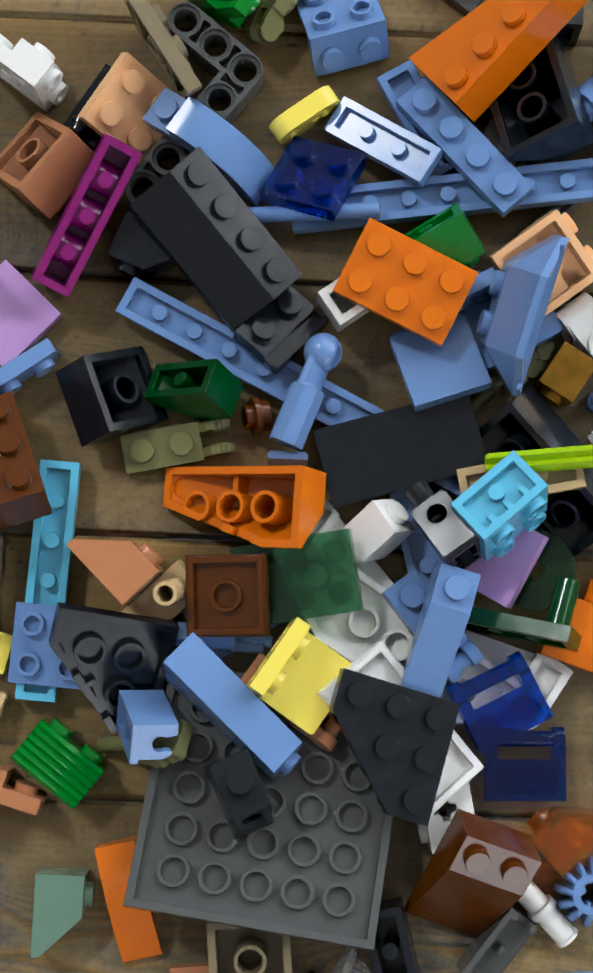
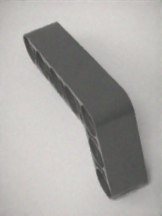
(223, 86)

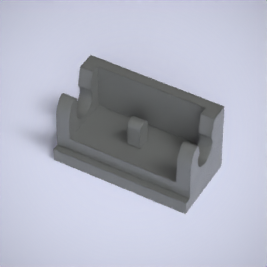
(497, 944)

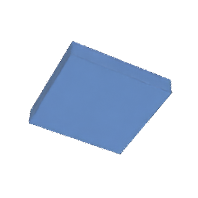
(440, 373)

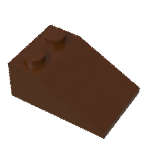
(474, 874)

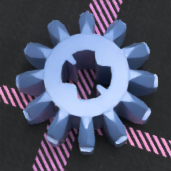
(574, 893)

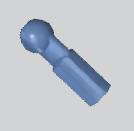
(305, 395)

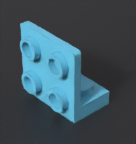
(503, 505)

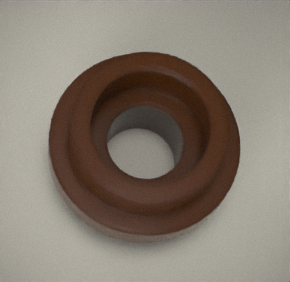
(257, 416)

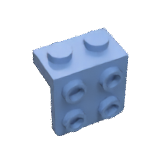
(343, 33)

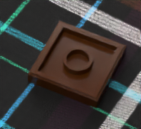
(227, 595)

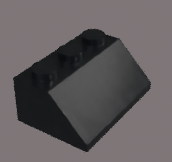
(543, 110)

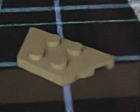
(166, 49)

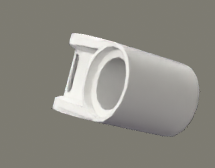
(578, 323)

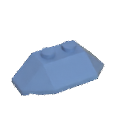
(518, 309)

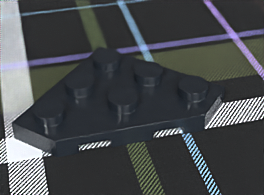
(111, 652)
(396, 740)

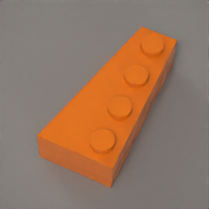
(491, 48)

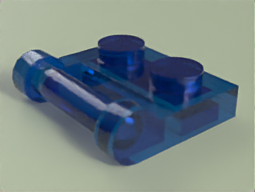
(505, 715)
(527, 778)

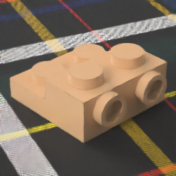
(577, 262)

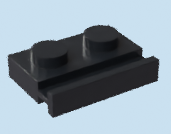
(280, 329)

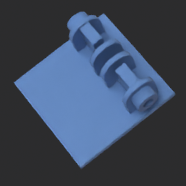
(31, 655)

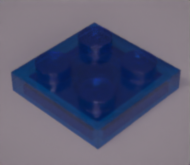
(313, 178)

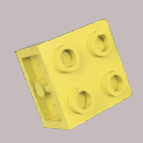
(295, 674)

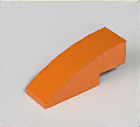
(133, 928)

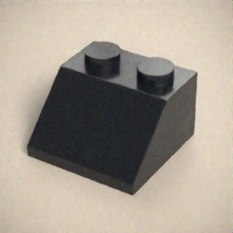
(108, 395)

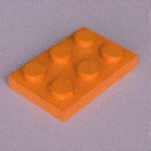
(405, 282)

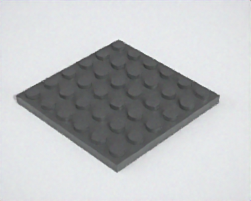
(301, 877)

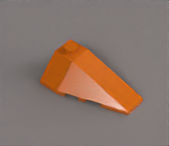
(252, 502)

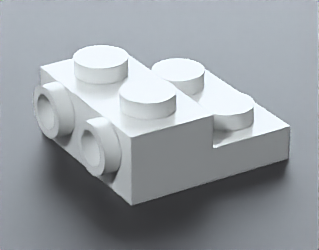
(32, 72)

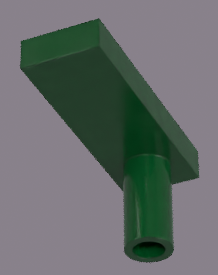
(553, 632)

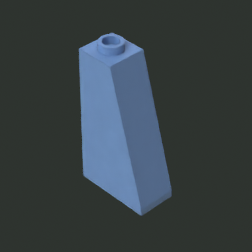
(231, 706)

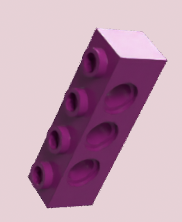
(86, 214)

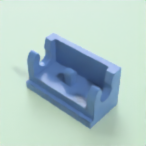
(140, 720)

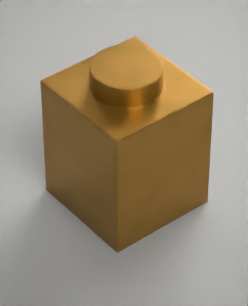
(564, 375)

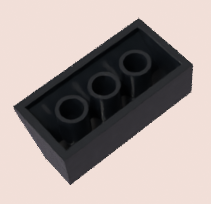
(215, 239)
(533, 424)

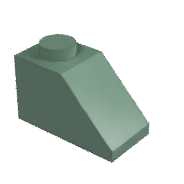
(58, 904)

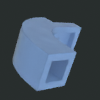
(196, 125)

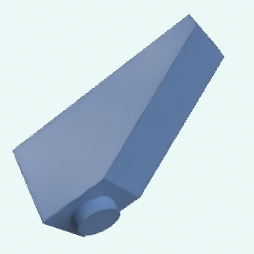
(440, 628)

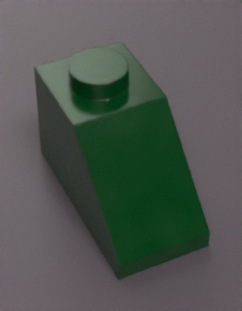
(195, 389)

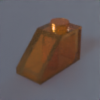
(562, 835)

